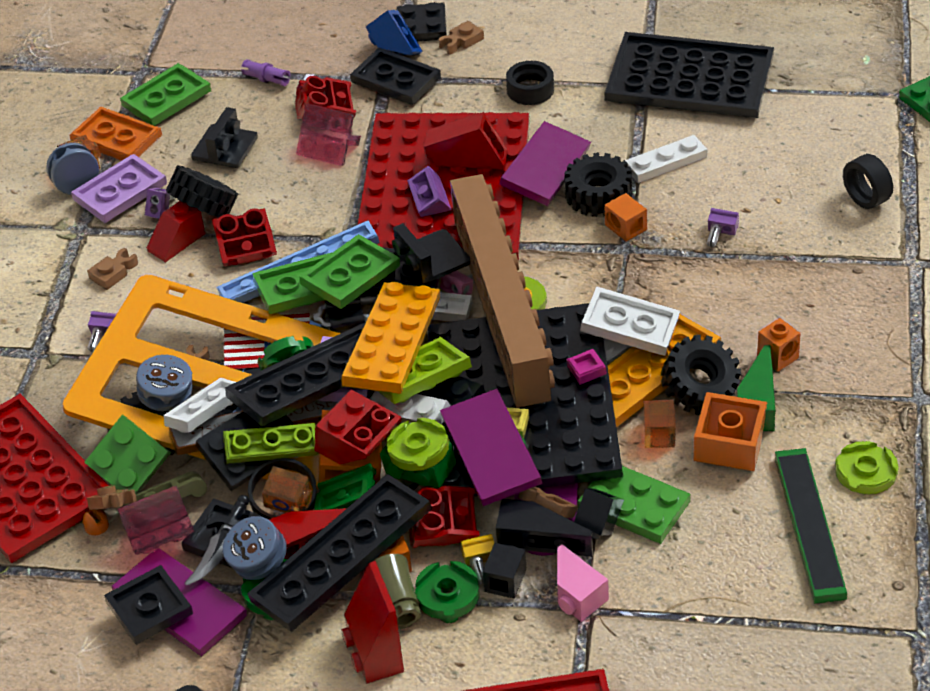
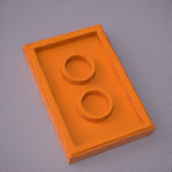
(117, 133)

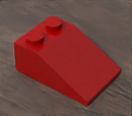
(373, 629)

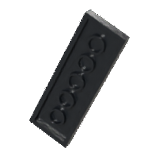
(295, 380)
(339, 552)

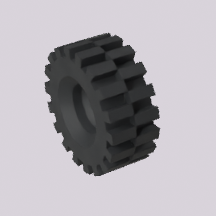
(603, 171)
(201, 192)
(705, 357)

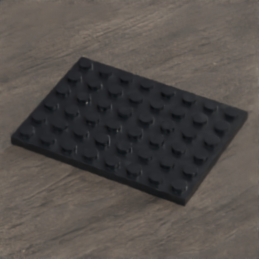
(566, 437)

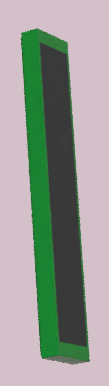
(810, 526)

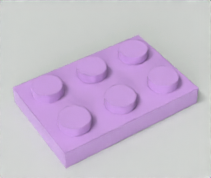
(118, 188)

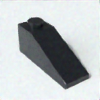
(540, 529)

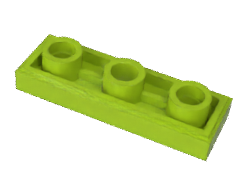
(253, 444)

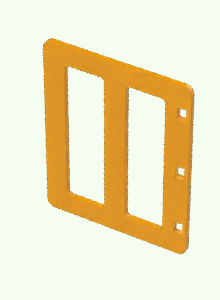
(121, 346)

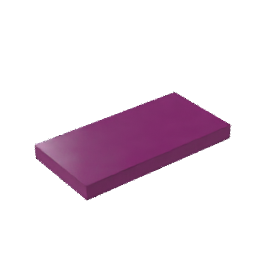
(542, 163)
(490, 447)
(212, 610)

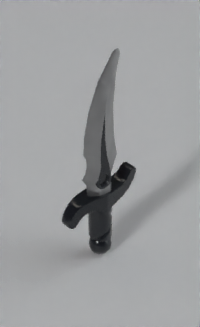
(214, 552)

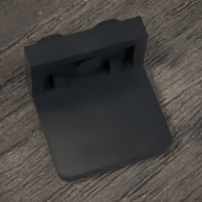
(430, 255)

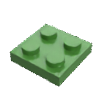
(127, 456)

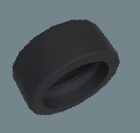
(531, 93)
(877, 175)

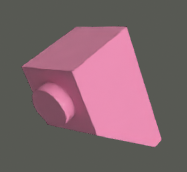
(579, 585)

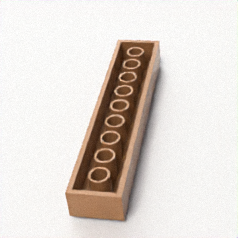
(502, 292)

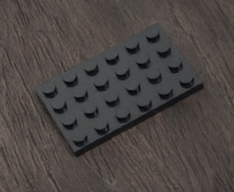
(690, 74)

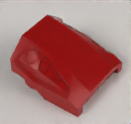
(325, 93)
(244, 237)
(449, 520)

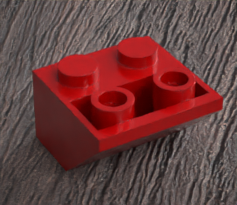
(353, 428)

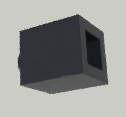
(598, 512)
(504, 570)

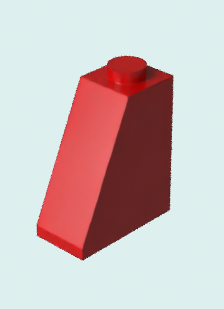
(466, 144)

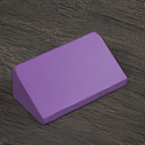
(428, 193)

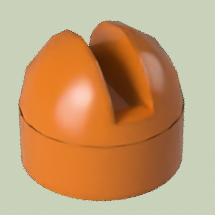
(90, 524)

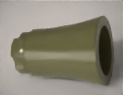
(398, 582)

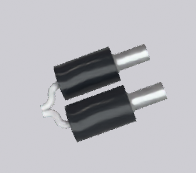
(347, 317)

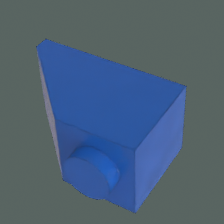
(393, 34)

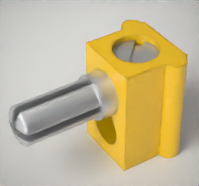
(476, 552)

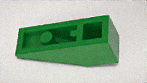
(759, 385)

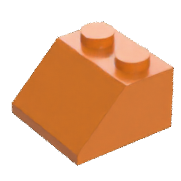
(729, 431)

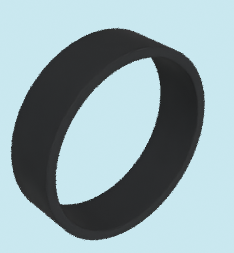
(283, 463)

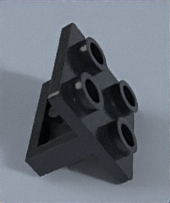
(225, 141)

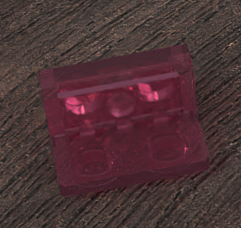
(326, 134)
(156, 521)

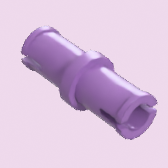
(265, 72)

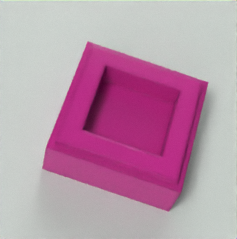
(586, 366)

